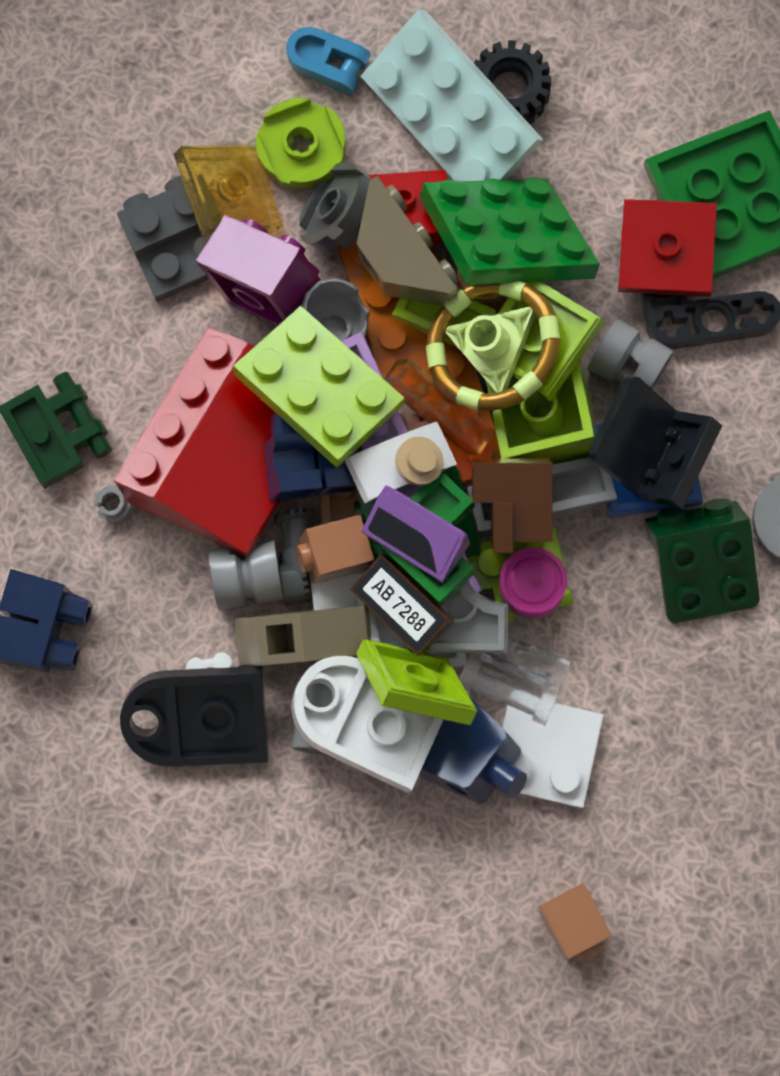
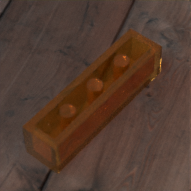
(437, 404)

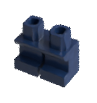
(299, 469)
(43, 603)

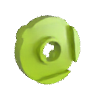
(310, 121)

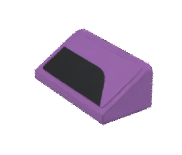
(415, 534)

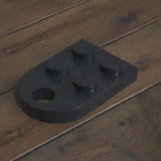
(201, 717)

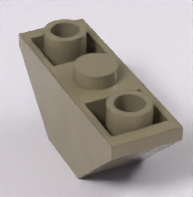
(399, 252)
(301, 635)

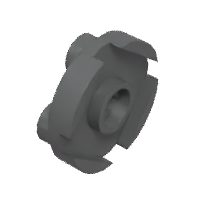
(335, 209)

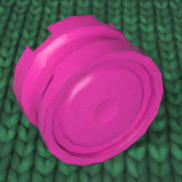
(532, 583)

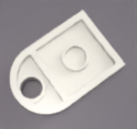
(358, 728)

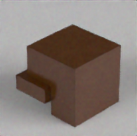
(518, 498)

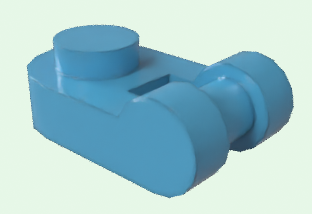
(311, 53)

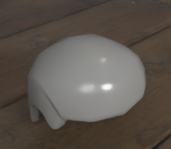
(337, 307)

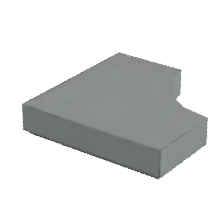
(477, 624)

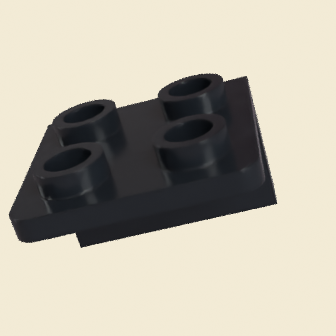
(653, 445)

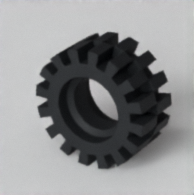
(526, 65)

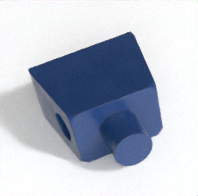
(474, 759)

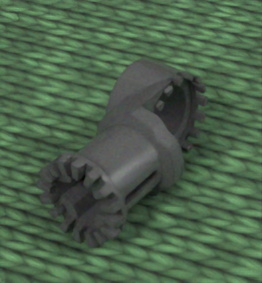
(292, 578)

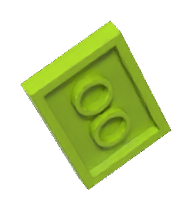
(318, 386)

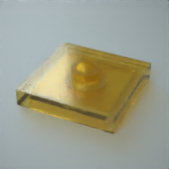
(226, 183)

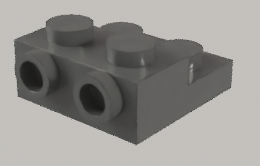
(165, 239)

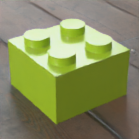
(548, 429)

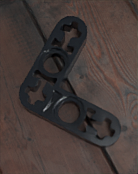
(677, 307)

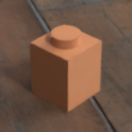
(334, 550)
(576, 924)

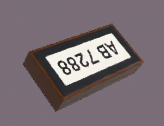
(401, 604)

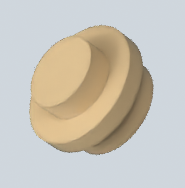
(419, 461)

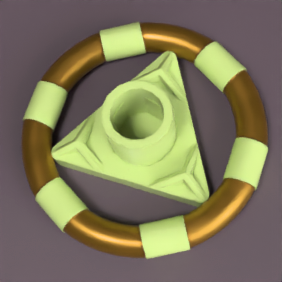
(494, 344)

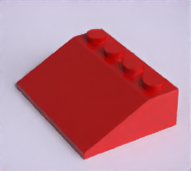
(205, 451)

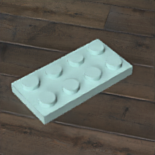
(450, 103)

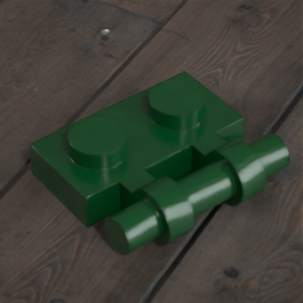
(43, 438)

